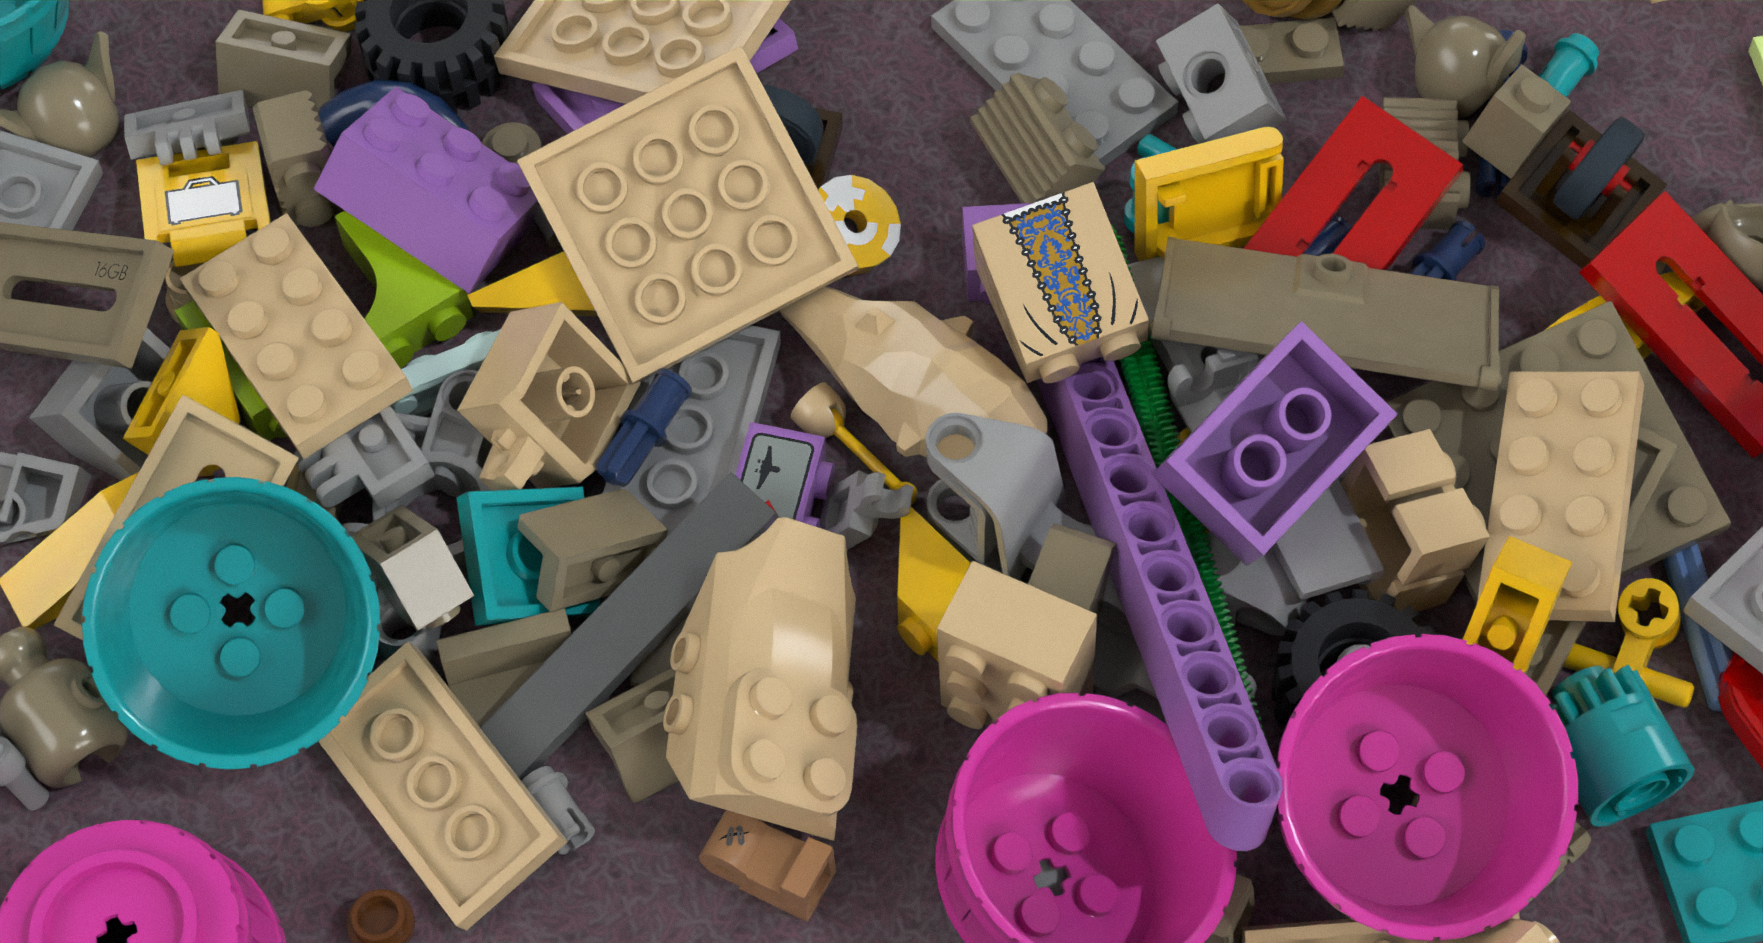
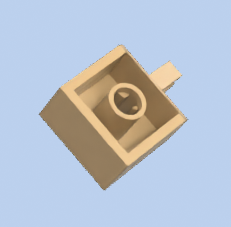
(546, 400)

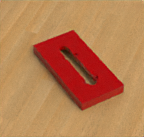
(1362, 139)
(1676, 335)

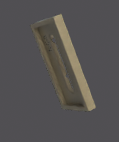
(80, 260)

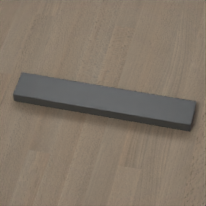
(624, 628)

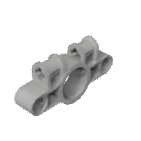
(457, 459)

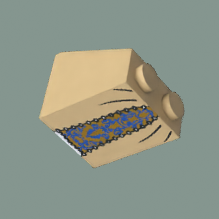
(1060, 284)

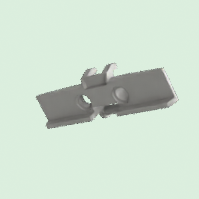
(1328, 542)

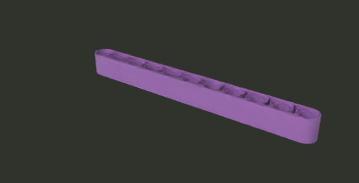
(1167, 606)

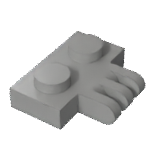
(186, 127)
(370, 456)

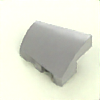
(37, 495)

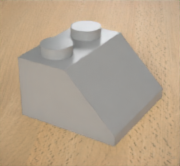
(95, 405)

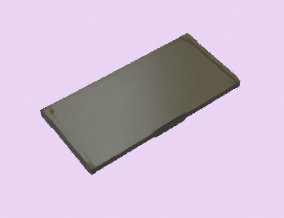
(1361, 313)

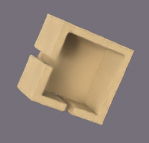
(1414, 519)

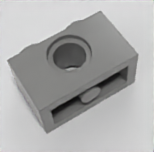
(1198, 53)

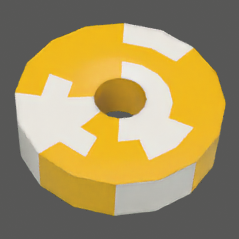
(872, 213)

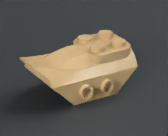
(764, 683)

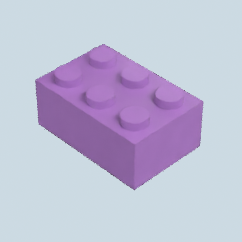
(429, 188)
(1274, 444)

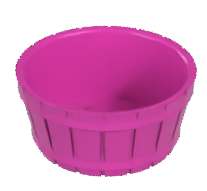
(1486, 776)
(1093, 795)
(145, 876)

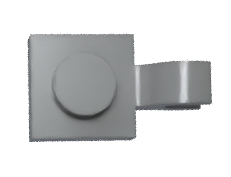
(858, 504)

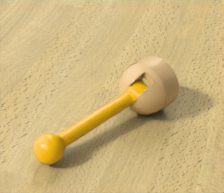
(825, 416)

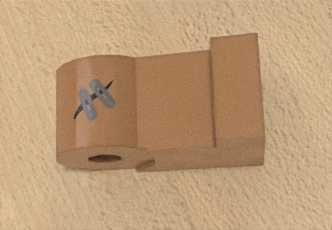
(770, 863)

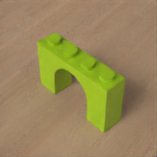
(407, 314)

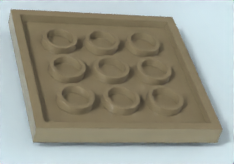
(1471, 419)

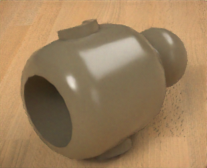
(54, 710)

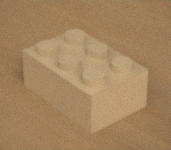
(1010, 647)

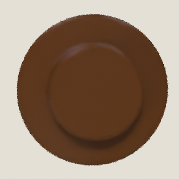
(380, 918)

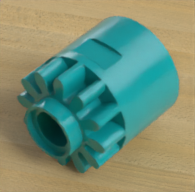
(1619, 744)

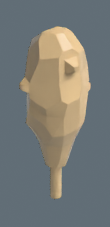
(911, 367)

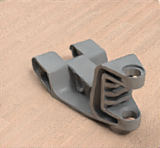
(1015, 500)

